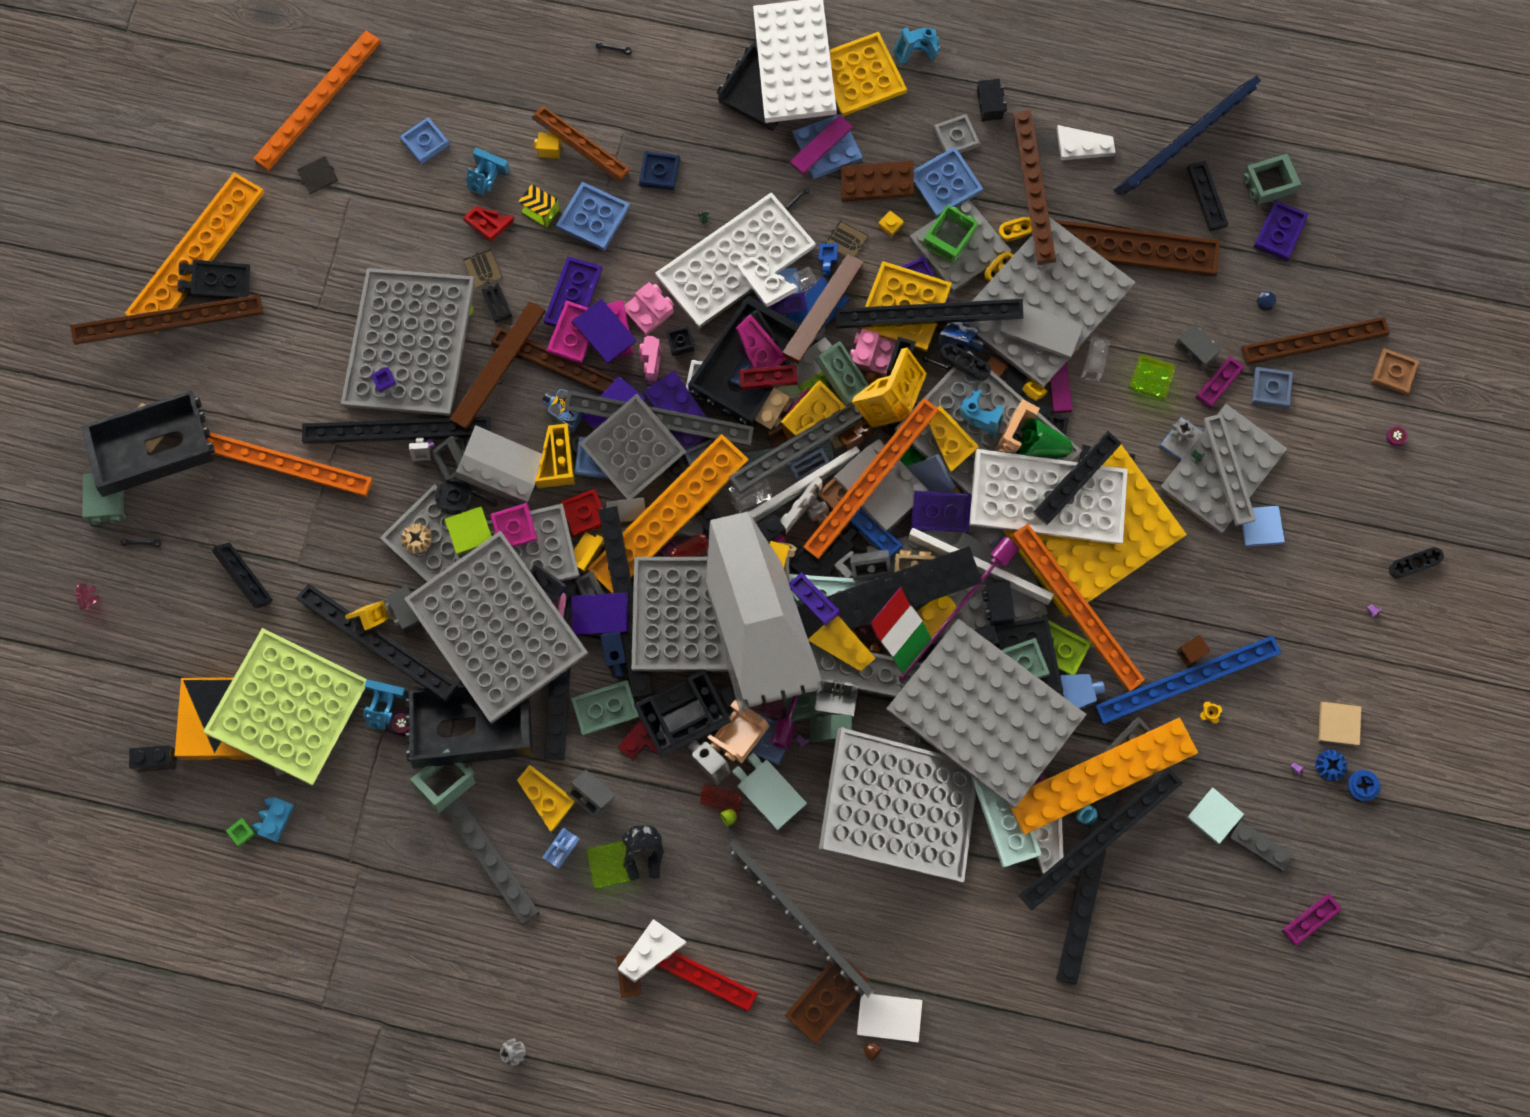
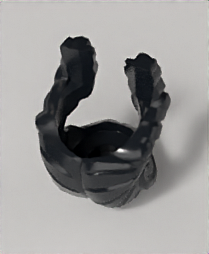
(640, 839)

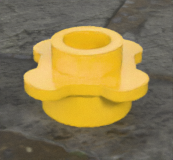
(1216, 709)

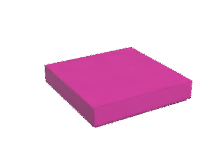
(515, 525)

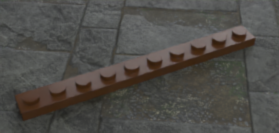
(1034, 187)
(166, 319)

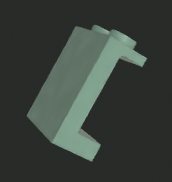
(99, 508)

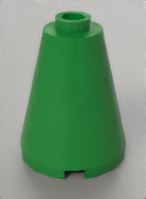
(1043, 440)

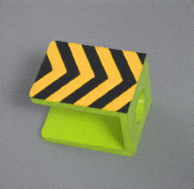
(539, 206)

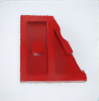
(487, 222)

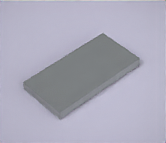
(1044, 331)

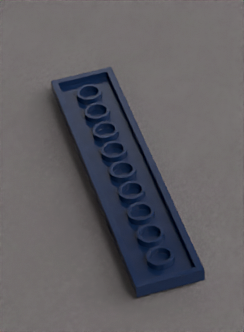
(1187, 136)

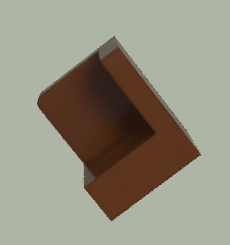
(779, 436)
(1193, 650)

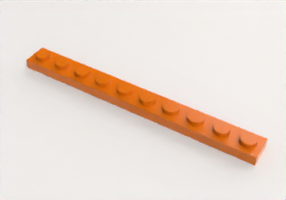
(316, 100)
(291, 465)
(871, 478)
(1078, 607)

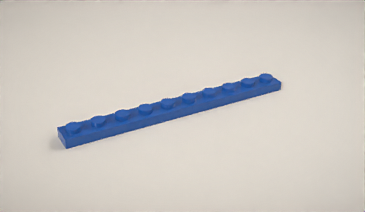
(1187, 680)

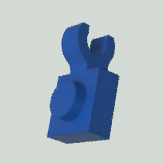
(827, 255)

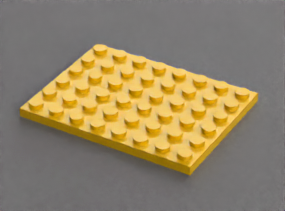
(1099, 565)

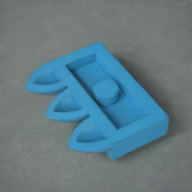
(273, 819)

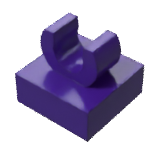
(383, 379)

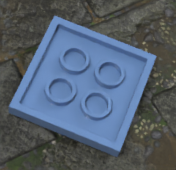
(842, 154)
(946, 181)
(593, 216)

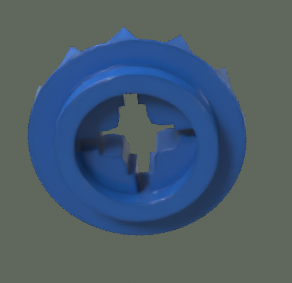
(1322, 764)
(1368, 778)

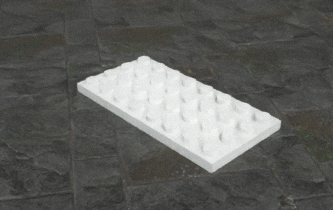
(794, 60)
(707, 274)
(1014, 485)

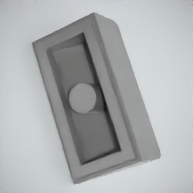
(628, 509)

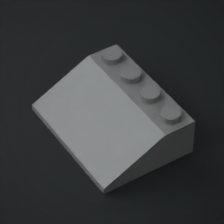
(499, 466)
(893, 496)

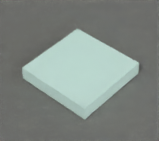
(1215, 816)

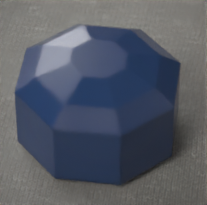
(1266, 300)

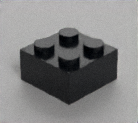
(680, 341)

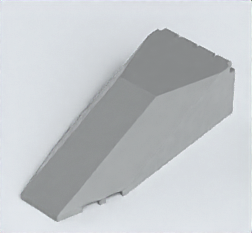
(756, 615)

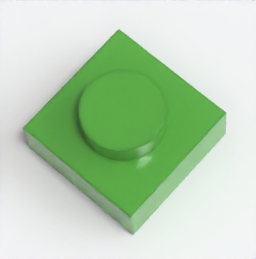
(240, 832)

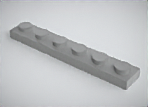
(1229, 470)

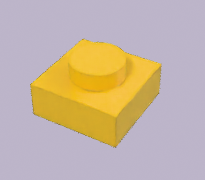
(890, 223)
(1034, 391)

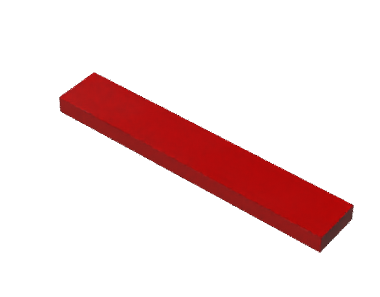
(709, 980)

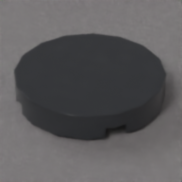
(453, 496)

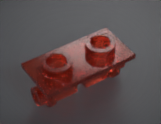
(691, 547)
(721, 798)

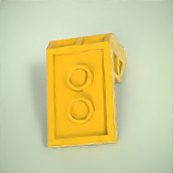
(893, 396)

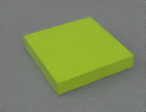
(468, 530)

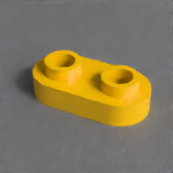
(1015, 229)
(997, 265)

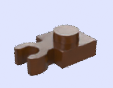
(854, 437)

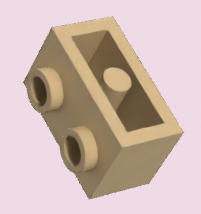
(774, 409)
(907, 560)

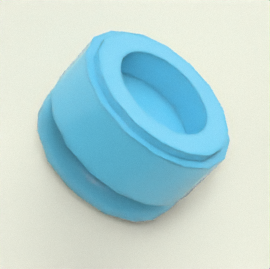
(1087, 815)

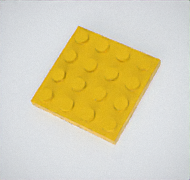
(864, 74)
(906, 287)

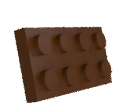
(877, 181)
(823, 1002)

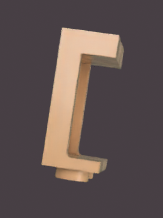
(1022, 413)
(740, 735)

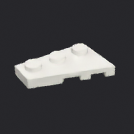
(1083, 144)
(765, 283)
(802, 504)
(1050, 844)
(651, 949)

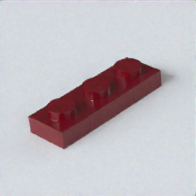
(768, 377)

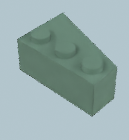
(826, 729)

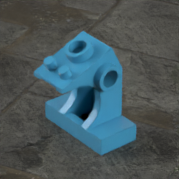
(914, 40)
(489, 165)
(981, 419)
(383, 693)

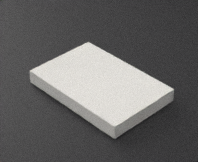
(889, 1017)

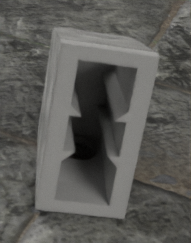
(710, 761)

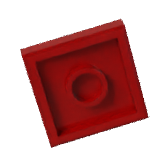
(582, 512)

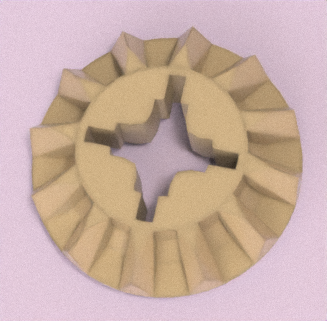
(416, 546)

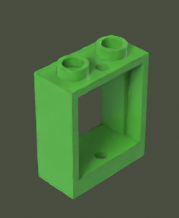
(940, 247)

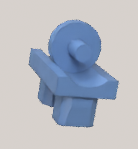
(561, 848)

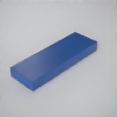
(874, 533)

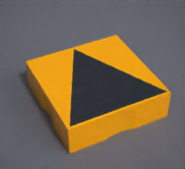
(196, 706)

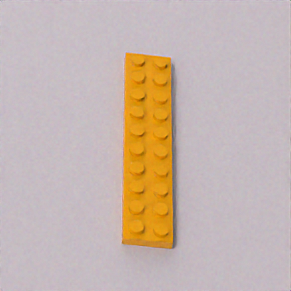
(200, 243)
(676, 505)
(1103, 775)

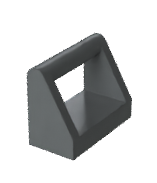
(457, 449)

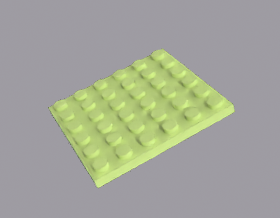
(286, 707)

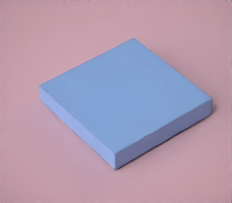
(1266, 528)

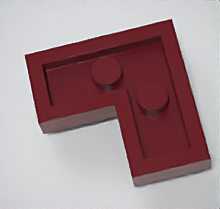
(636, 741)

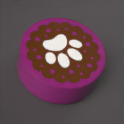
(1396, 436)
(399, 723)

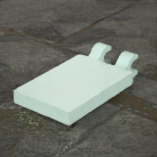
(769, 792)

